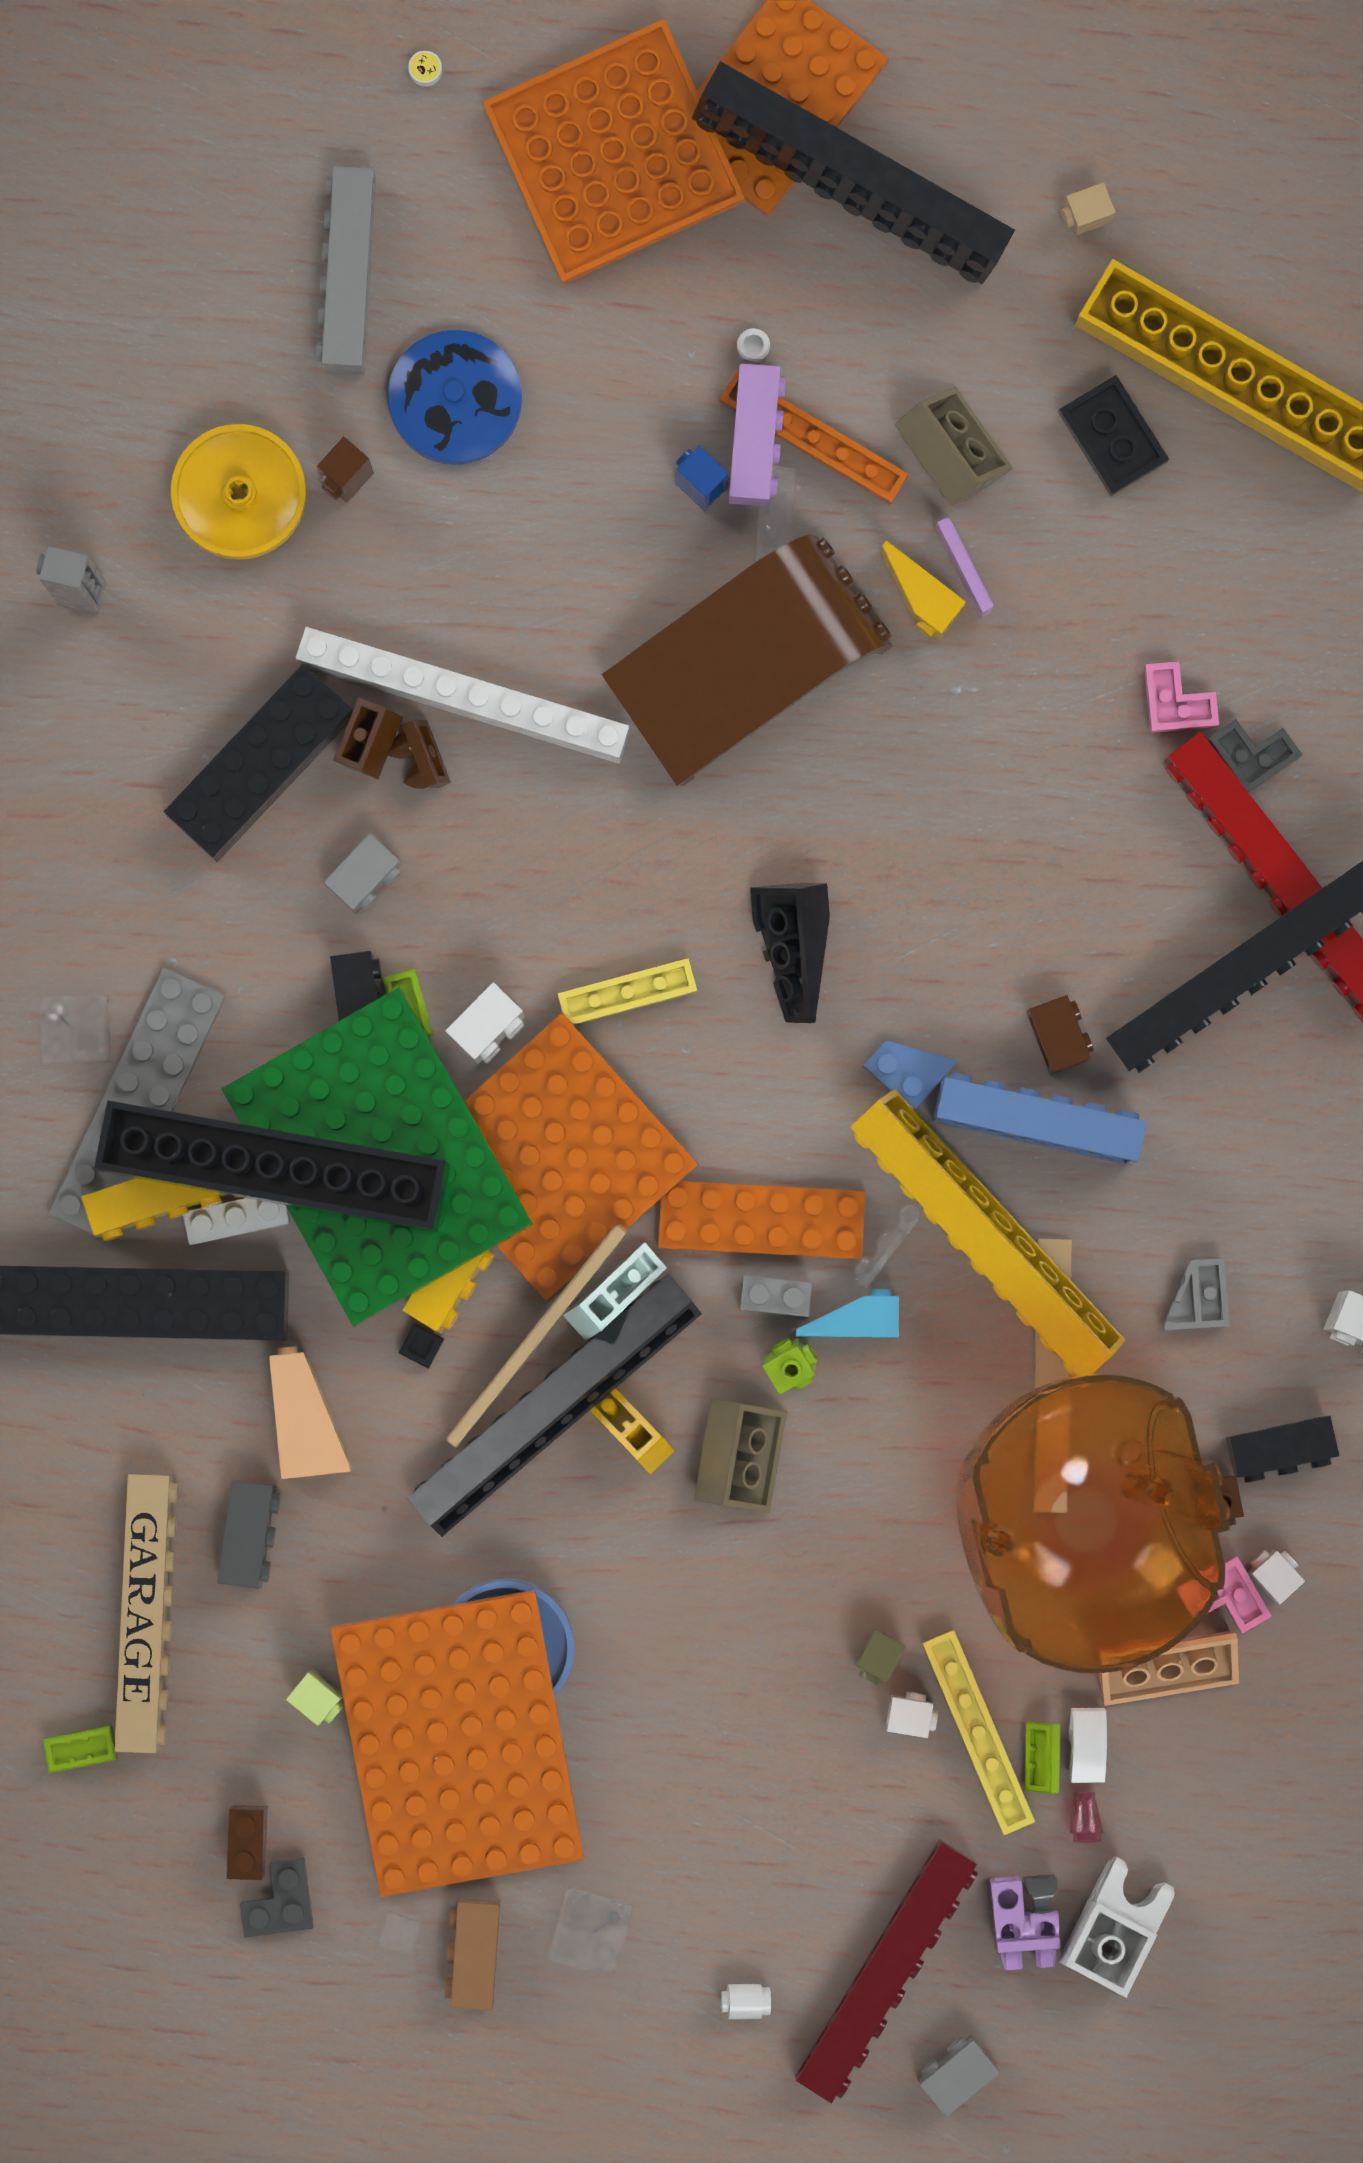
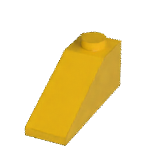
(926, 598)
(632, 1431)

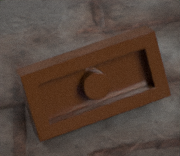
(418, 742)

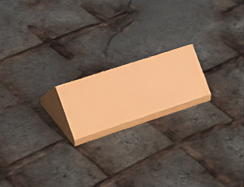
(1187, 1667)

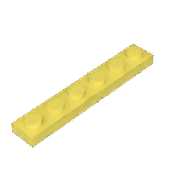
(978, 1732)

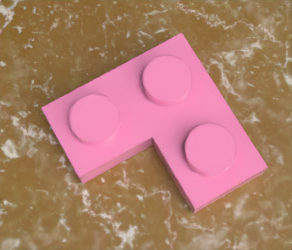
(1170, 708)
(1241, 1597)

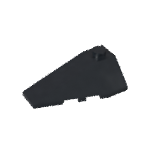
(795, 934)

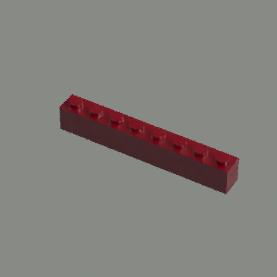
(886, 1971)

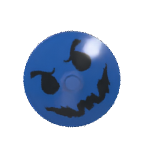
(455, 397)

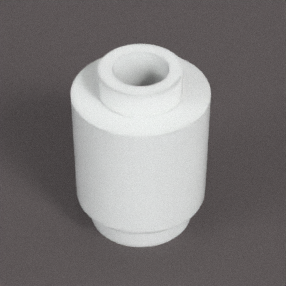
(746, 2001)

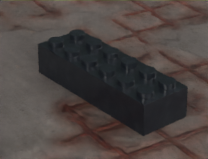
(259, 763)

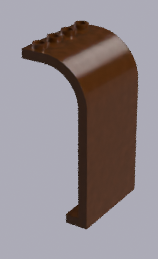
(745, 655)

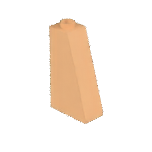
(304, 1424)

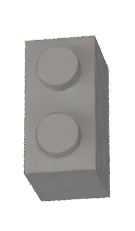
(363, 874)
(775, 1296)
(957, 2075)

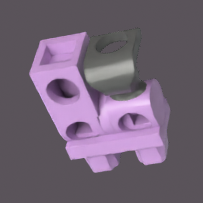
(1022, 1930)

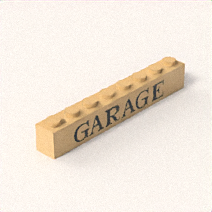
(144, 1613)

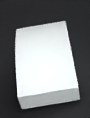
(1088, 1745)

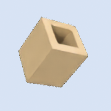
(1088, 209)

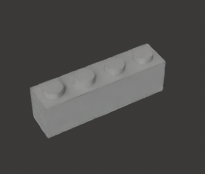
(71, 579)

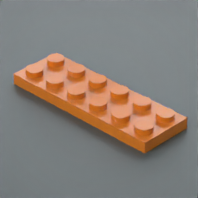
(763, 1220)

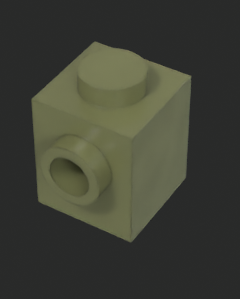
(879, 1657)

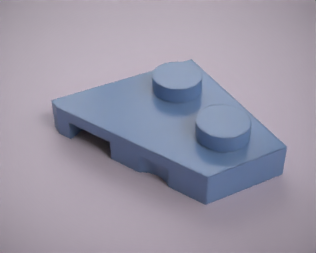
(908, 1070)

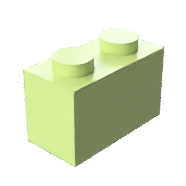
(317, 1698)

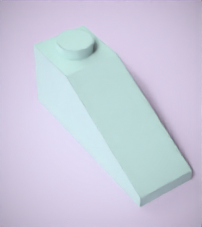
(614, 1292)

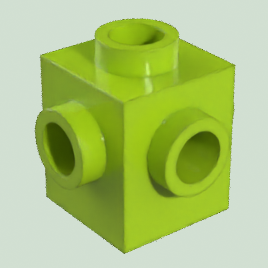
(790, 1365)

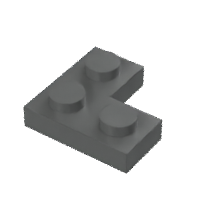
(1254, 763)
(289, 1907)

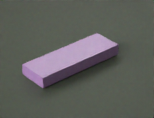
(964, 567)

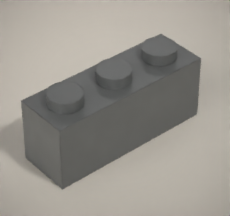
(248, 1534)

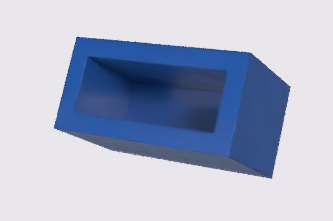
(701, 477)

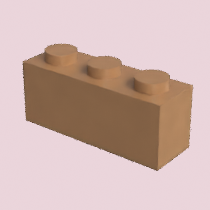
(473, 1954)

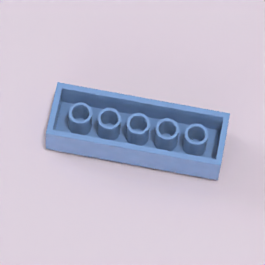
(1038, 1120)

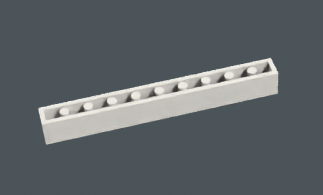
(463, 695)

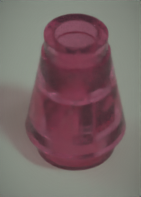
(1085, 1819)

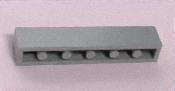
(347, 269)

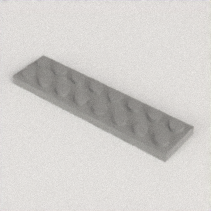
(147, 1076)

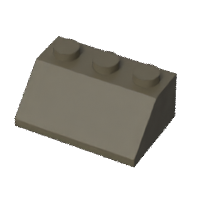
(953, 445)
(740, 1455)

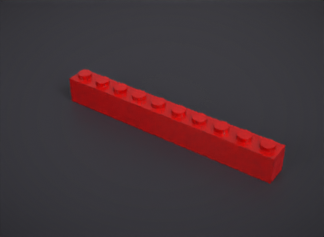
(1264, 852)

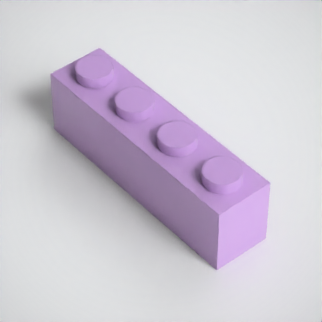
(755, 434)

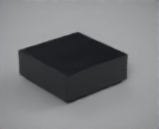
(421, 1346)

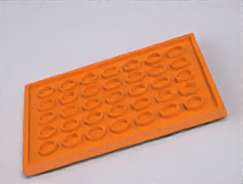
(457, 1743)

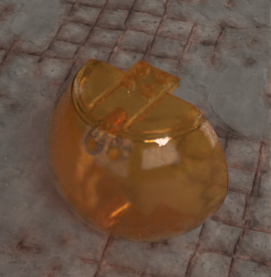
(1140, 1530)

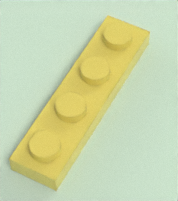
(628, 992)

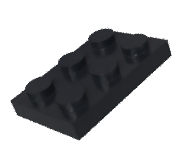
(1113, 435)

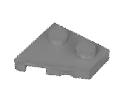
(1200, 1298)

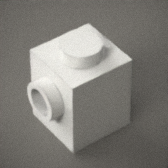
(1276, 1574)
(911, 1715)

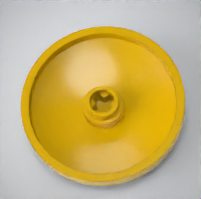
(238, 491)

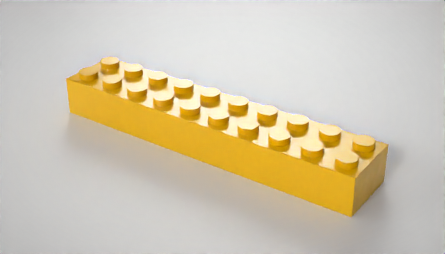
(1227, 371)
(987, 1234)

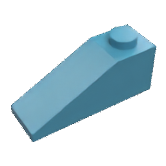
(864, 1318)

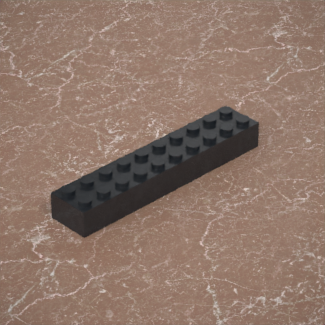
(851, 174)
(272, 1166)
(144, 1303)

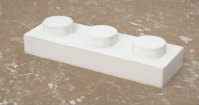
(233, 1219)

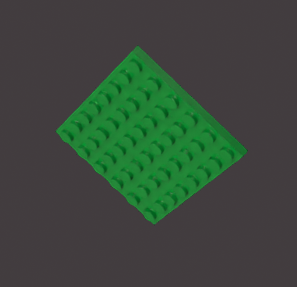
(384, 1088)

